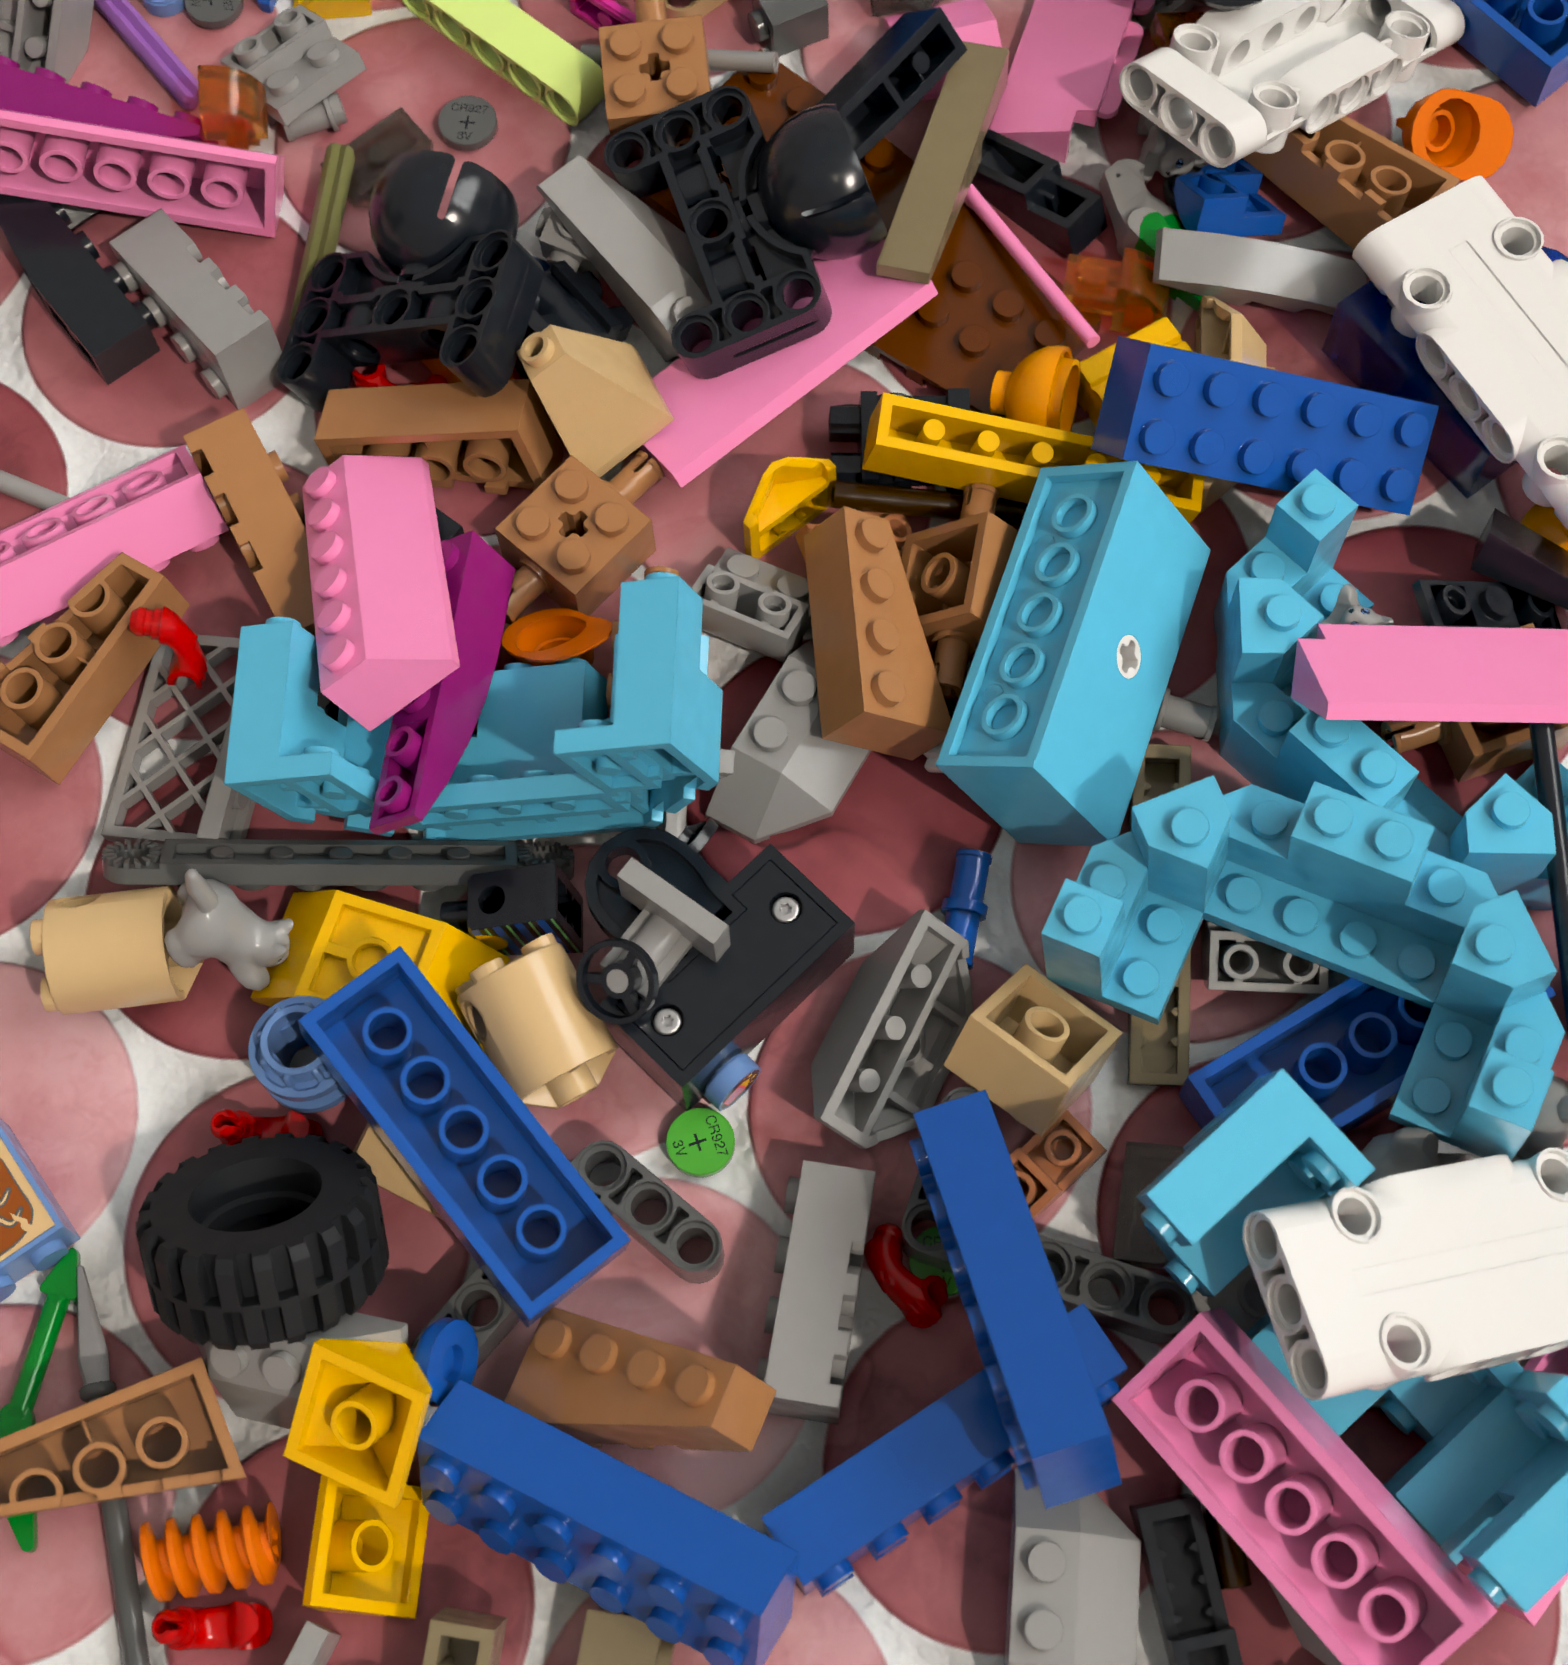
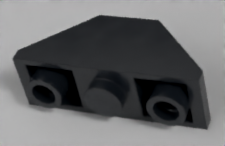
(1480, 605)

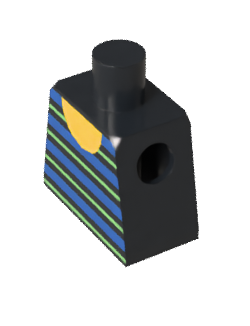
(519, 906)

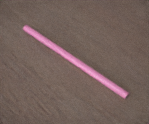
(1032, 268)

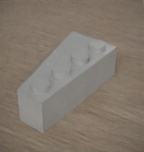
(200, 308)
(818, 1290)

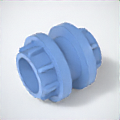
(270, 1052)

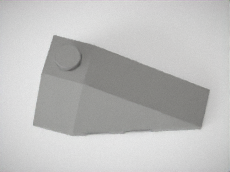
(631, 247)

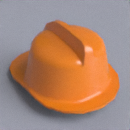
(1458, 132)
(555, 636)

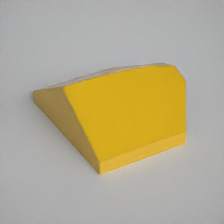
(786, 500)

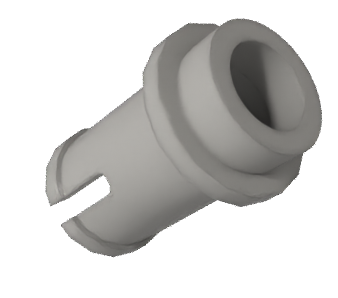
(322, 116)
(1186, 716)

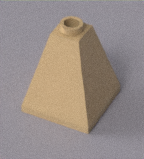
(594, 394)

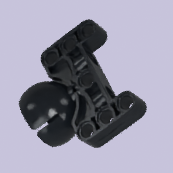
(788, 203)
(438, 291)

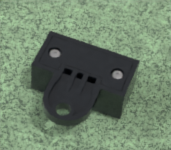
(706, 1012)

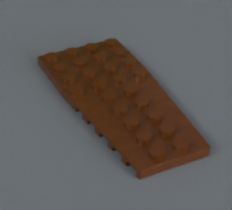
(985, 303)

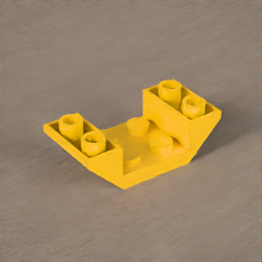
(345, 935)

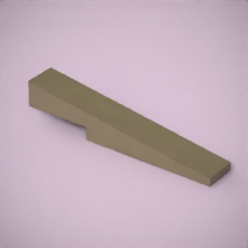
(944, 164)
(1161, 1052)

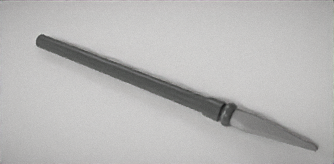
(94, 1370)

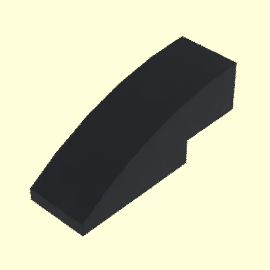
(1036, 196)

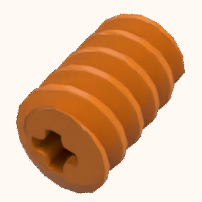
(211, 1555)

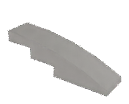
(1253, 270)

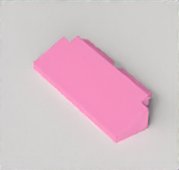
(1068, 70)
(727, 409)
(1433, 673)

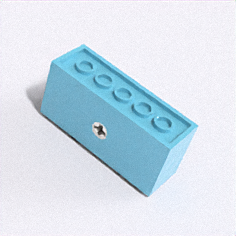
(1075, 655)

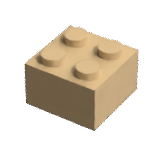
(1032, 1049)

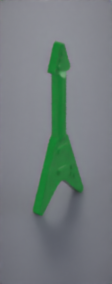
(60, 1290)

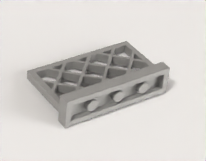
(225, 810)

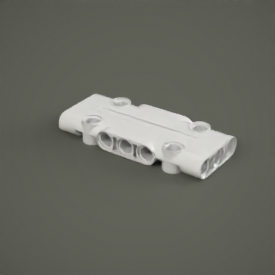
(1279, 66)
(1488, 323)
(1417, 1273)

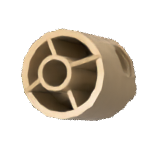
(110, 951)
(537, 1025)

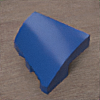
(1226, 202)

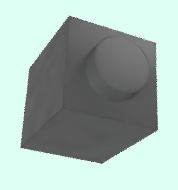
(789, 23)

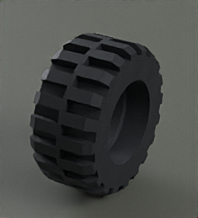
(263, 1241)

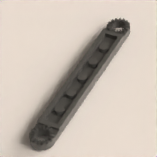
(323, 863)

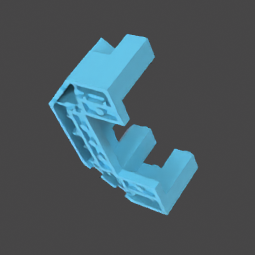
(542, 742)
(1280, 745)
(1347, 893)
(1495, 1437)

